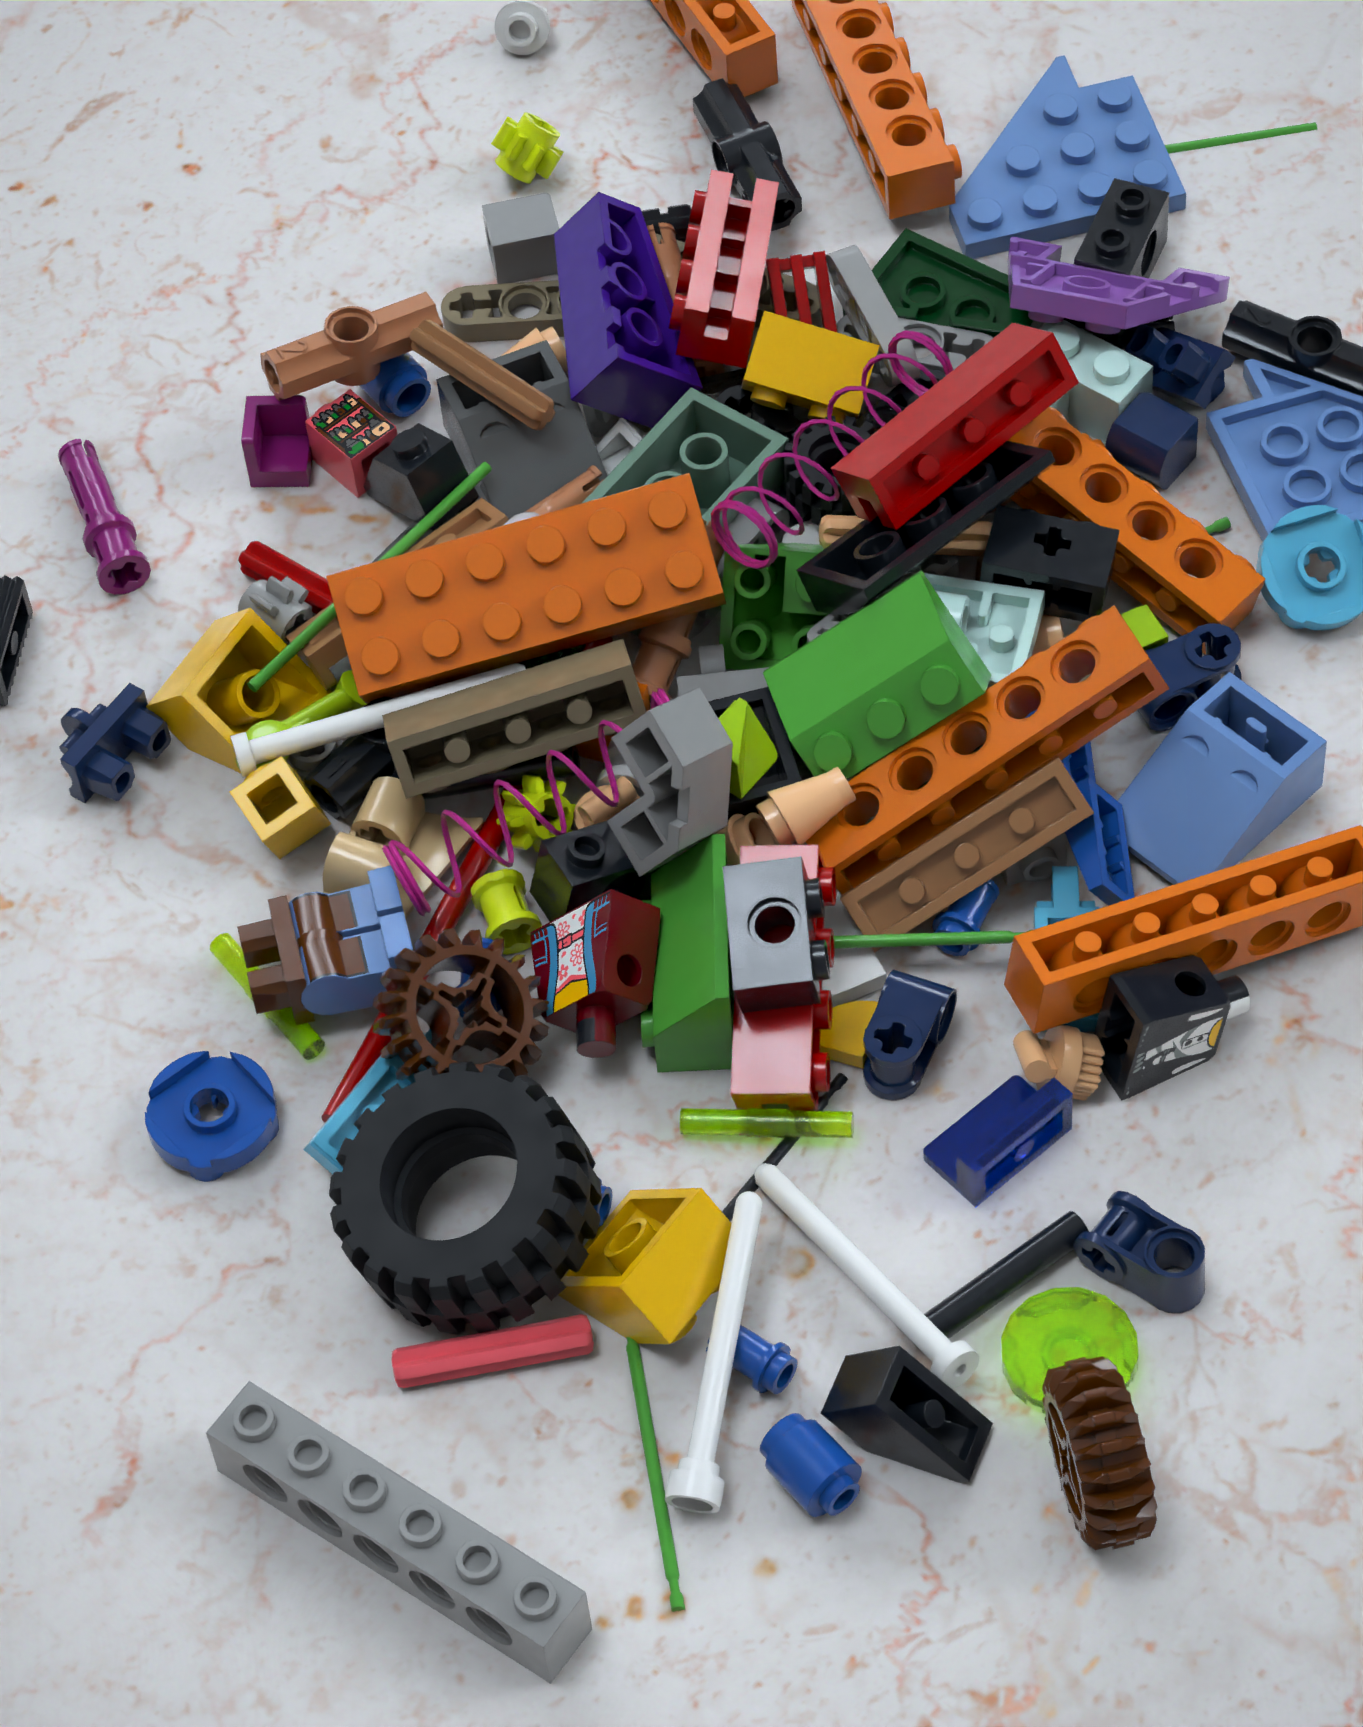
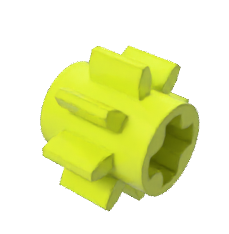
(527, 147)
(523, 824)

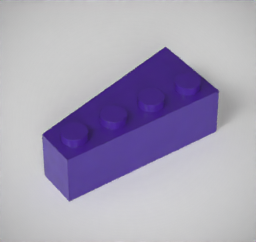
(618, 315)

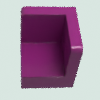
(276, 441)

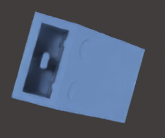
(1220, 782)

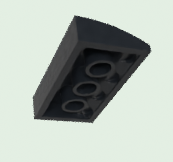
(876, 556)

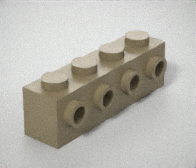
(512, 718)

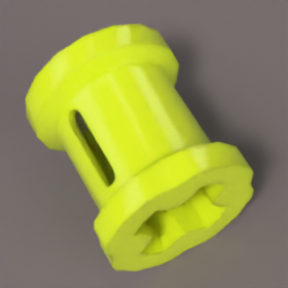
(505, 909)

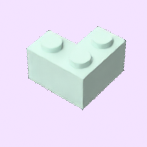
(1106, 379)

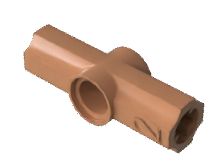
(347, 348)

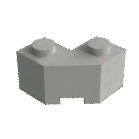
(685, 774)

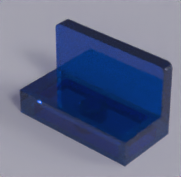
(1000, 1137)

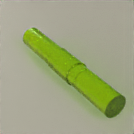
(301, 1036)
(767, 1123)

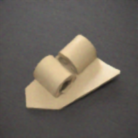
(388, 817)

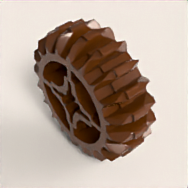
(413, 996)
(1099, 1453)

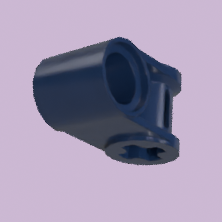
(1189, 672)
(905, 1033)
(1136, 1245)

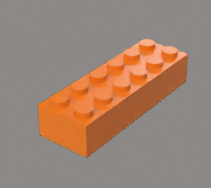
(526, 589)

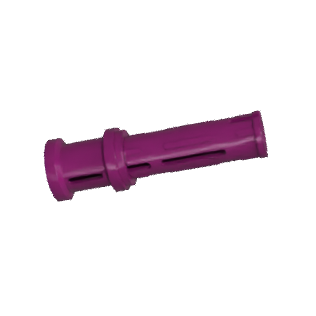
(107, 533)

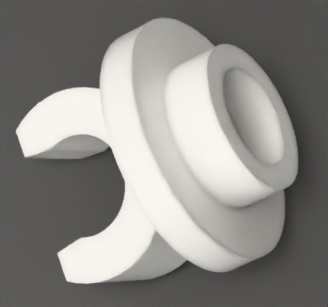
(522, 26)

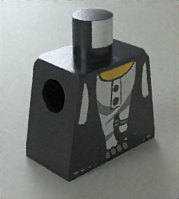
(1164, 1021)

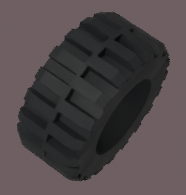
(422, 1136)

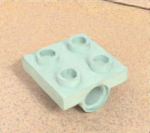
(995, 619)

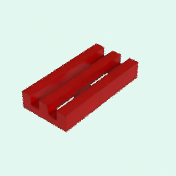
(797, 265)

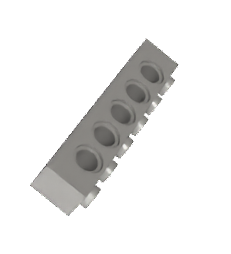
(400, 1531)

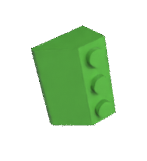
(876, 679)
(693, 964)

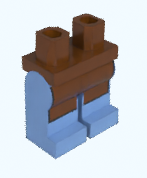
(327, 948)

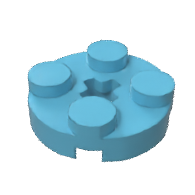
(1285, 554)

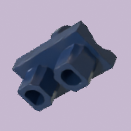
(1182, 364)
(105, 738)

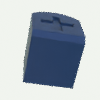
(1154, 439)

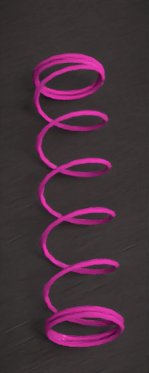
(727, 541)
(406, 877)

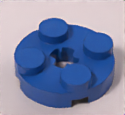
(217, 1145)

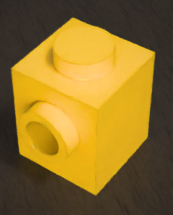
(279, 807)

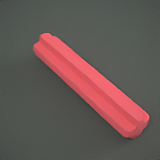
(492, 1351)

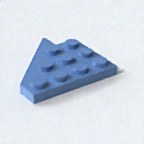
(1059, 162)
(1291, 445)

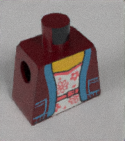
(597, 967)

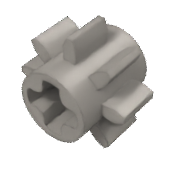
(278, 604)

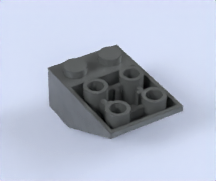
(523, 460)

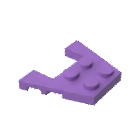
(1101, 297)

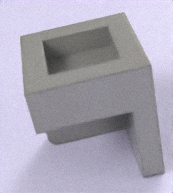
(521, 237)

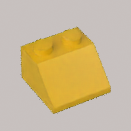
(806, 367)
(209, 689)
(652, 1264)

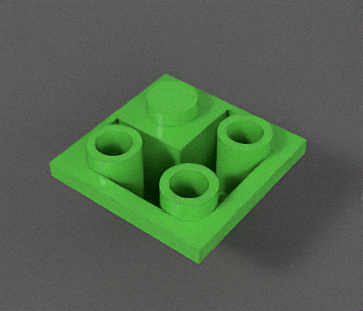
(766, 607)

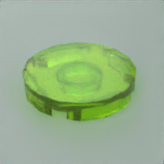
(1061, 1328)

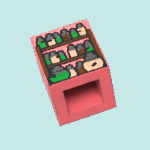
(347, 438)

